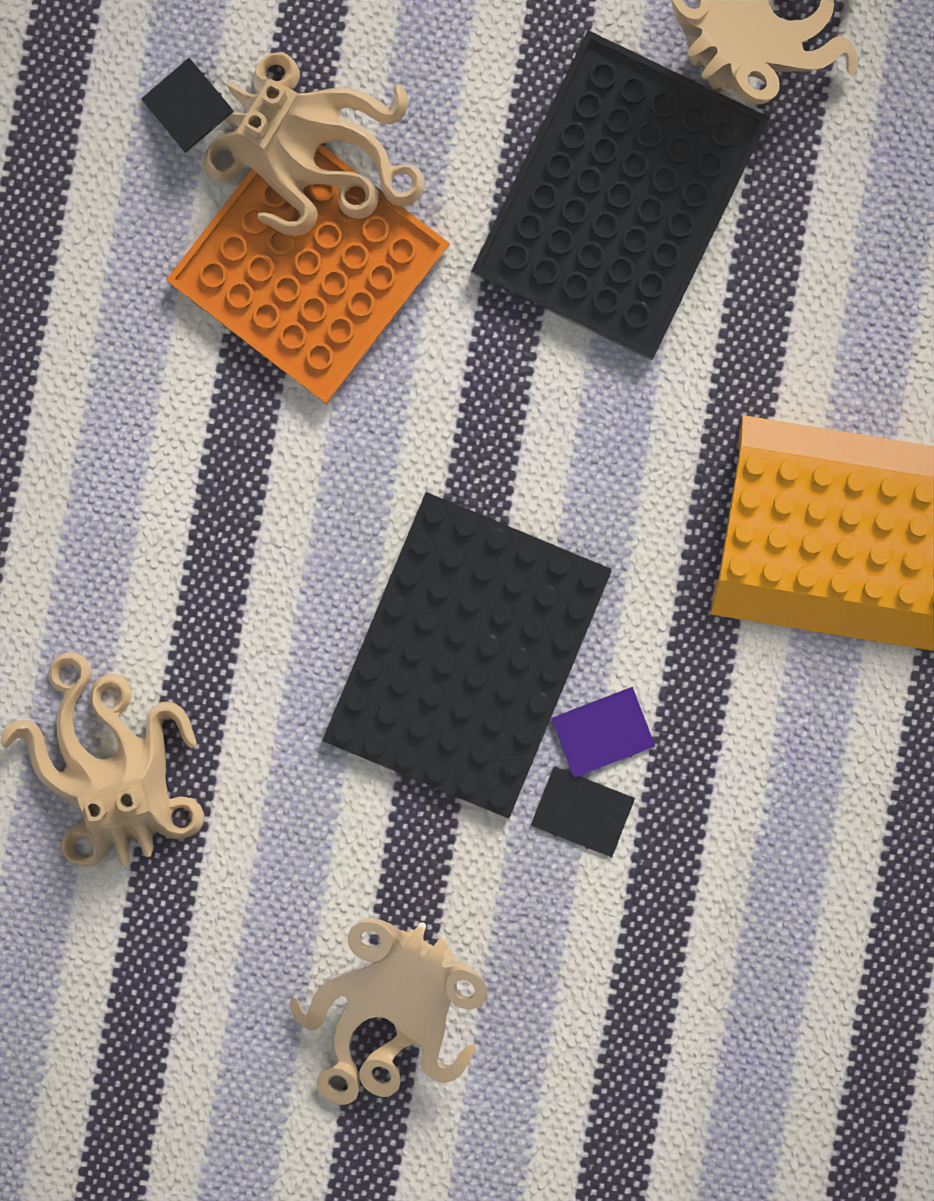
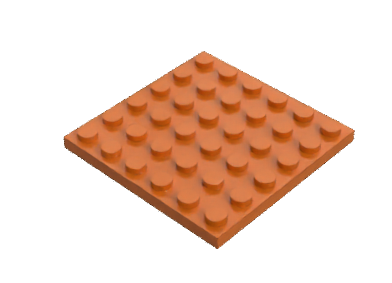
(310, 297)

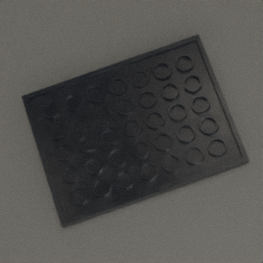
(619, 195)
(467, 655)

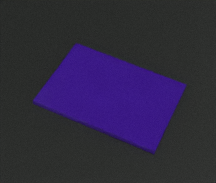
(603, 732)

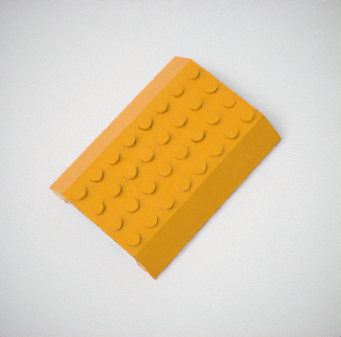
(830, 534)

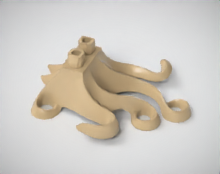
(751, 41)
(285, 128)
(117, 794)
(406, 985)

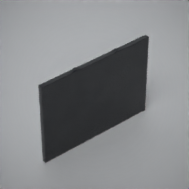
(187, 105)
(582, 811)

